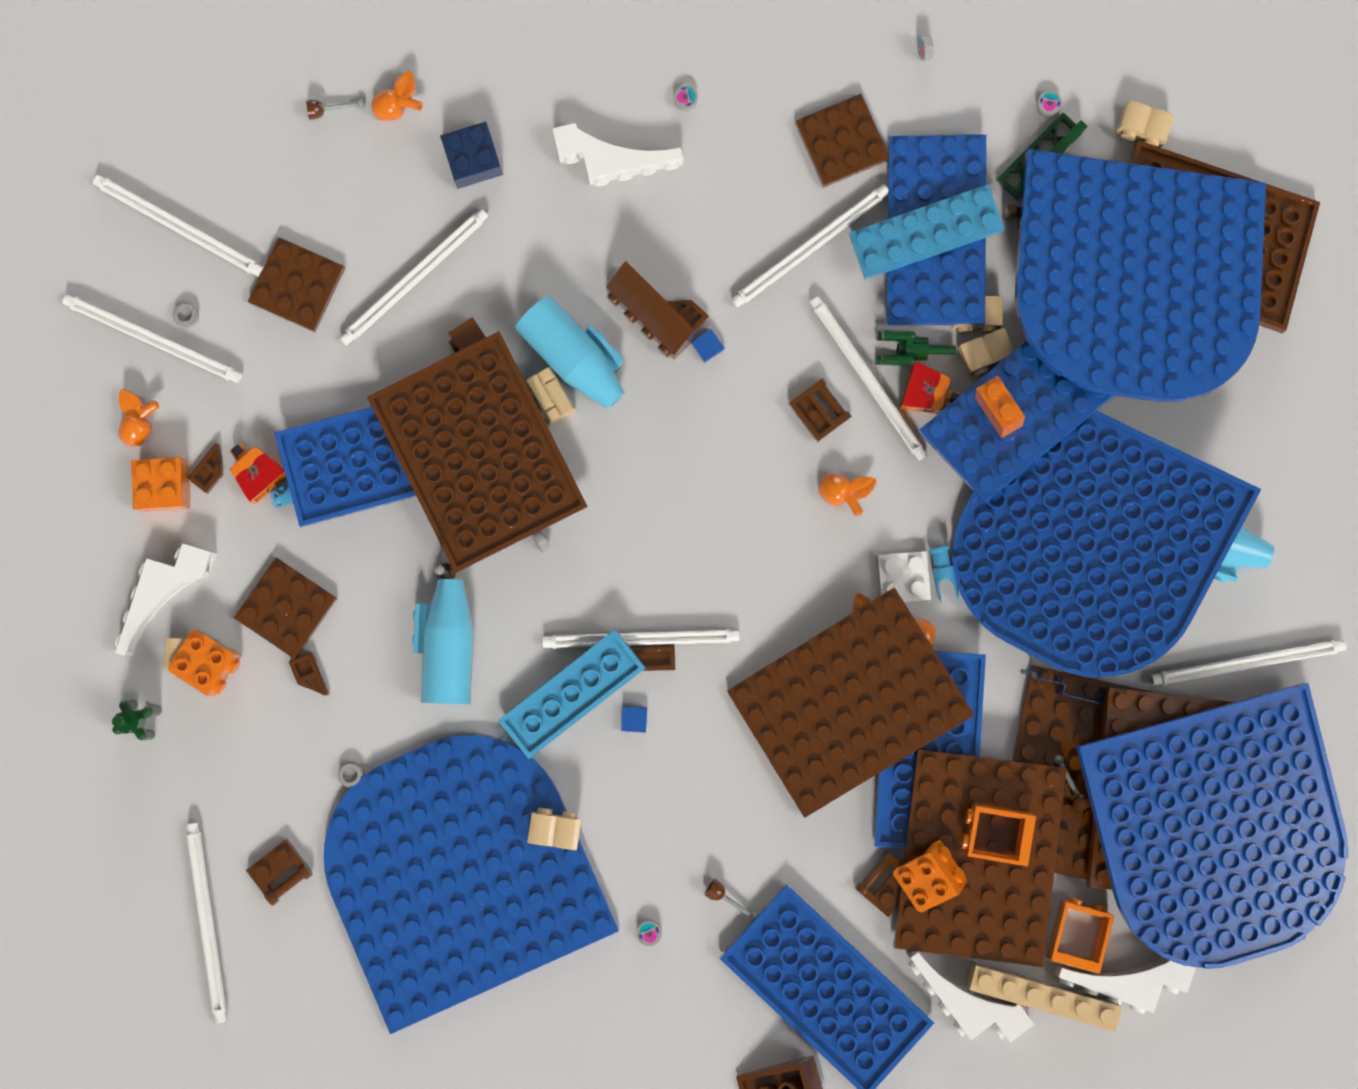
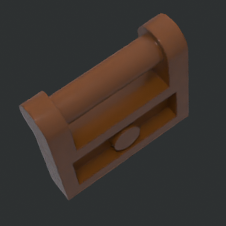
(814, 415)
(273, 866)
(887, 894)

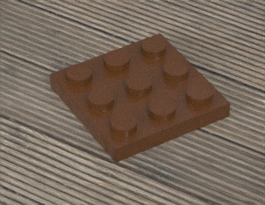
(842, 140)
(296, 284)
(285, 608)

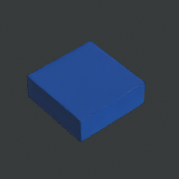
(707, 345)
(634, 719)

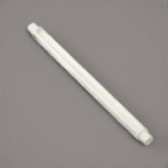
(178, 225)
(810, 246)
(413, 277)
(151, 338)
(868, 378)
(647, 638)
(1248, 662)
(206, 923)

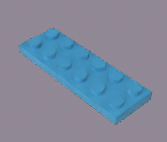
(926, 232)
(571, 693)

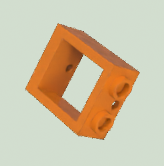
(1023, 841)
(1095, 962)

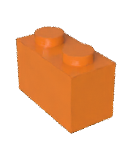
(999, 407)

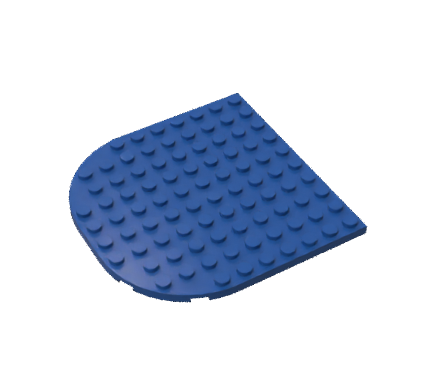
(1138, 274)
(1099, 549)
(1220, 828)
(442, 879)

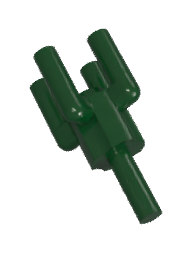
(909, 348)
(134, 720)

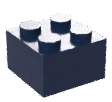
(471, 155)

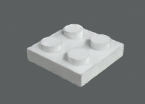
(906, 573)

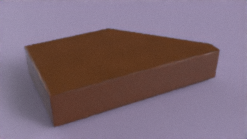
(690, 312)
(209, 470)
(308, 673)

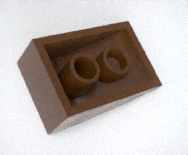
(792, 1074)

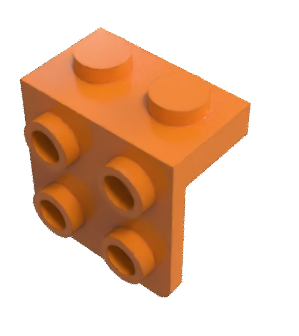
(204, 663)
(931, 877)

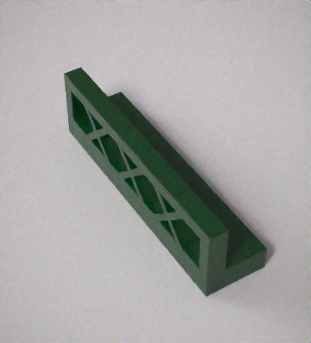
(1060, 147)

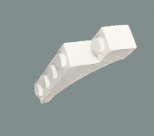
(610, 162)
(156, 586)
(1134, 986)
(970, 1010)

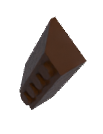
(650, 311)

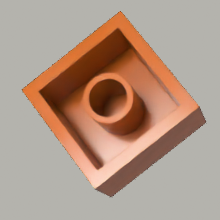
(160, 484)

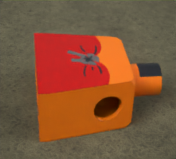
(927, 390)
(255, 472)

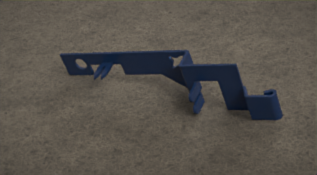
(1060, 687)

